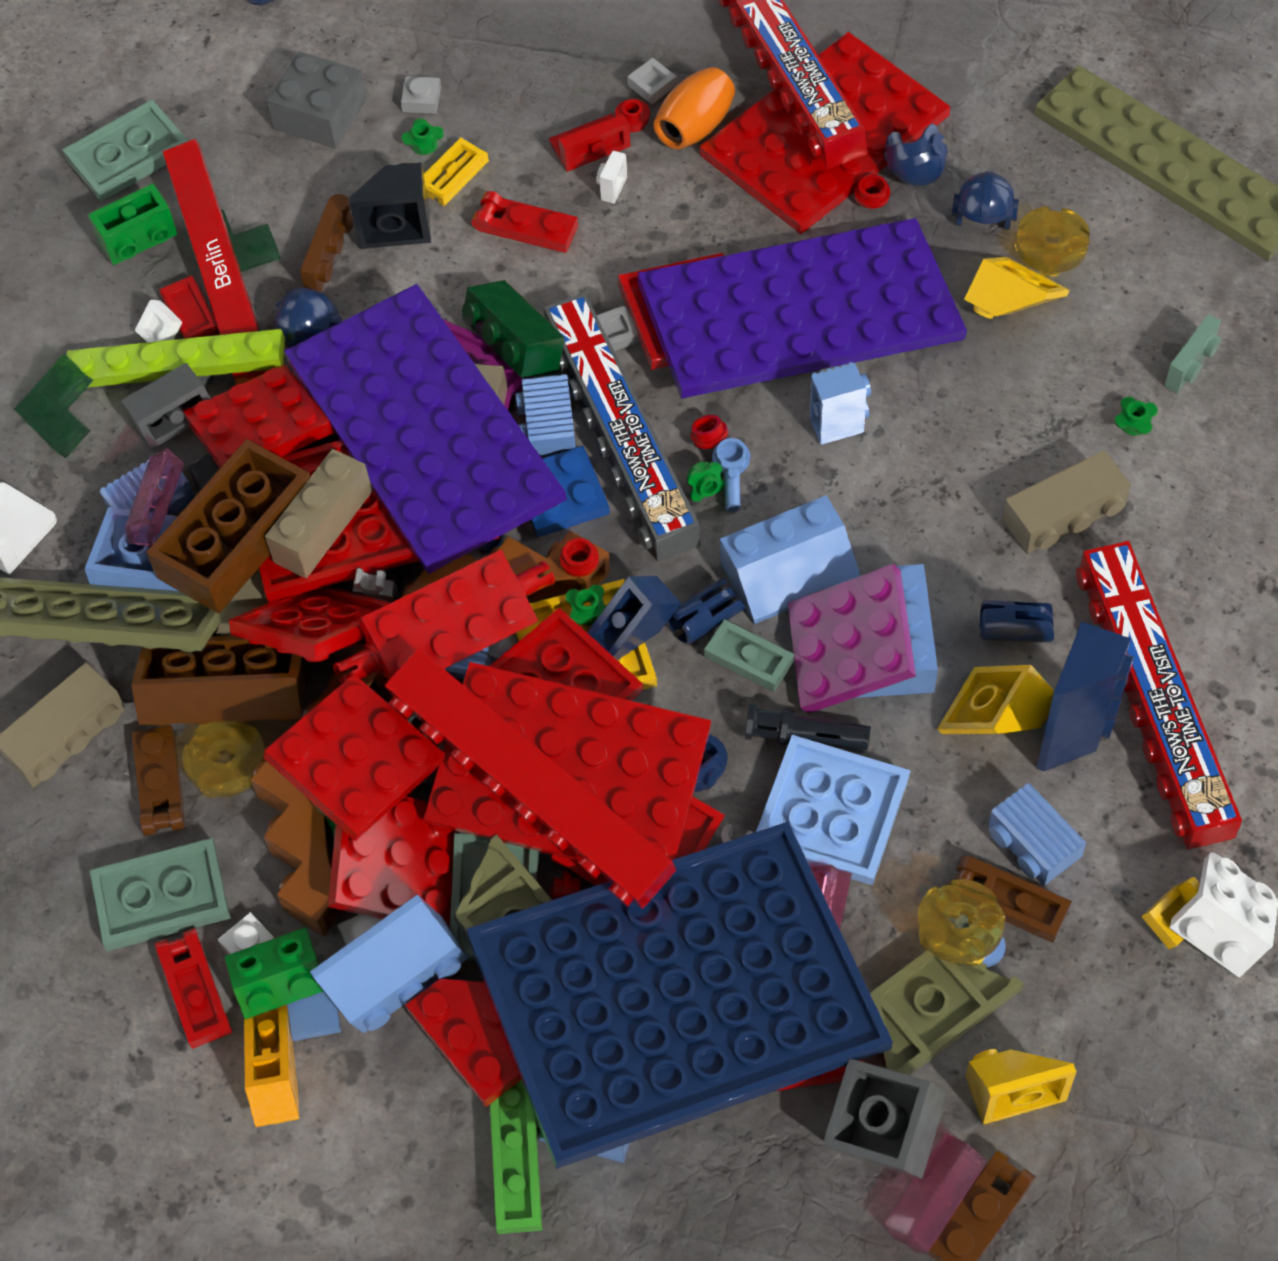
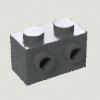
(160, 405)

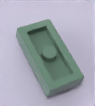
(1188, 361)
(749, 655)

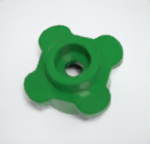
(423, 137)
(1132, 424)
(705, 480)
(586, 614)

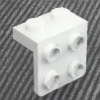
(21, 526)
(1229, 916)

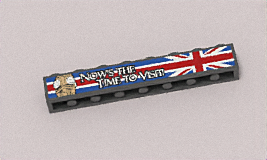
(623, 431)

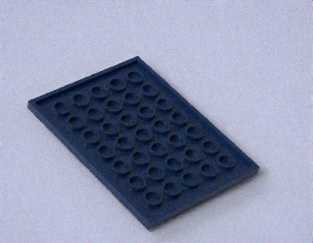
(678, 1006)

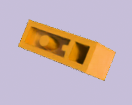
(270, 1068)

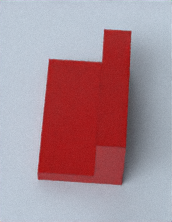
(591, 141)

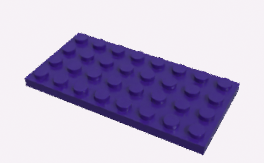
(800, 307)
(425, 427)

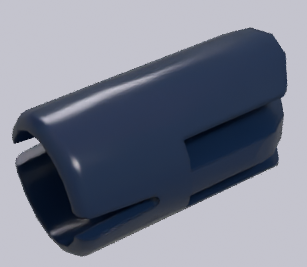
(697, 612)
(1016, 621)

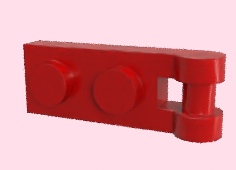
(525, 223)
(193, 989)

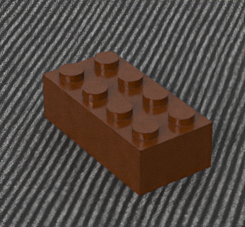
(223, 529)
(219, 684)

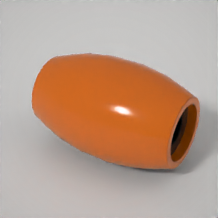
(694, 108)

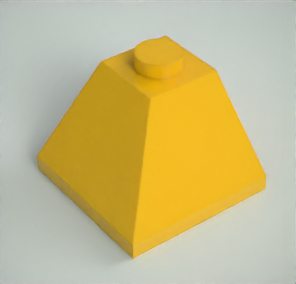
(1009, 287)
(999, 701)
(1016, 1083)

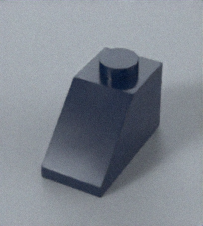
(634, 615)

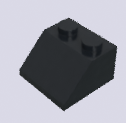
(392, 208)

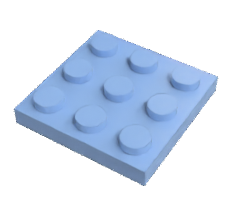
(836, 805)

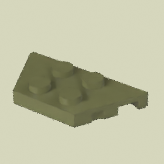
(498, 888)
(935, 1005)

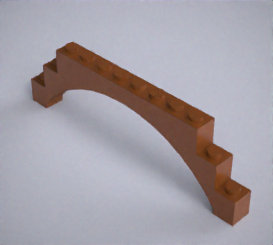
(301, 832)

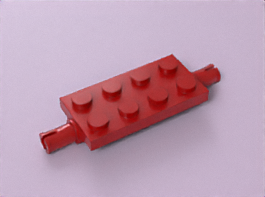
(449, 617)

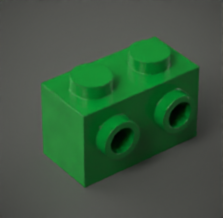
(133, 224)
(273, 973)

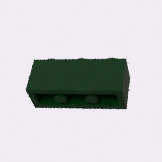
(513, 328)

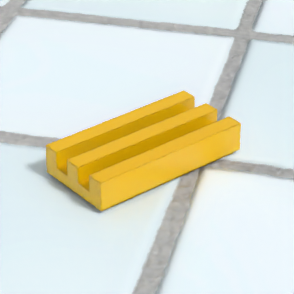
(457, 173)

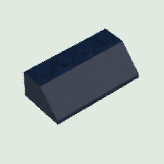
(1086, 696)

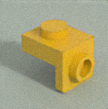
(1161, 913)

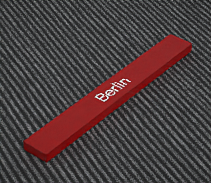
(211, 243)

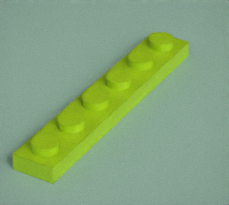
(203, 354)

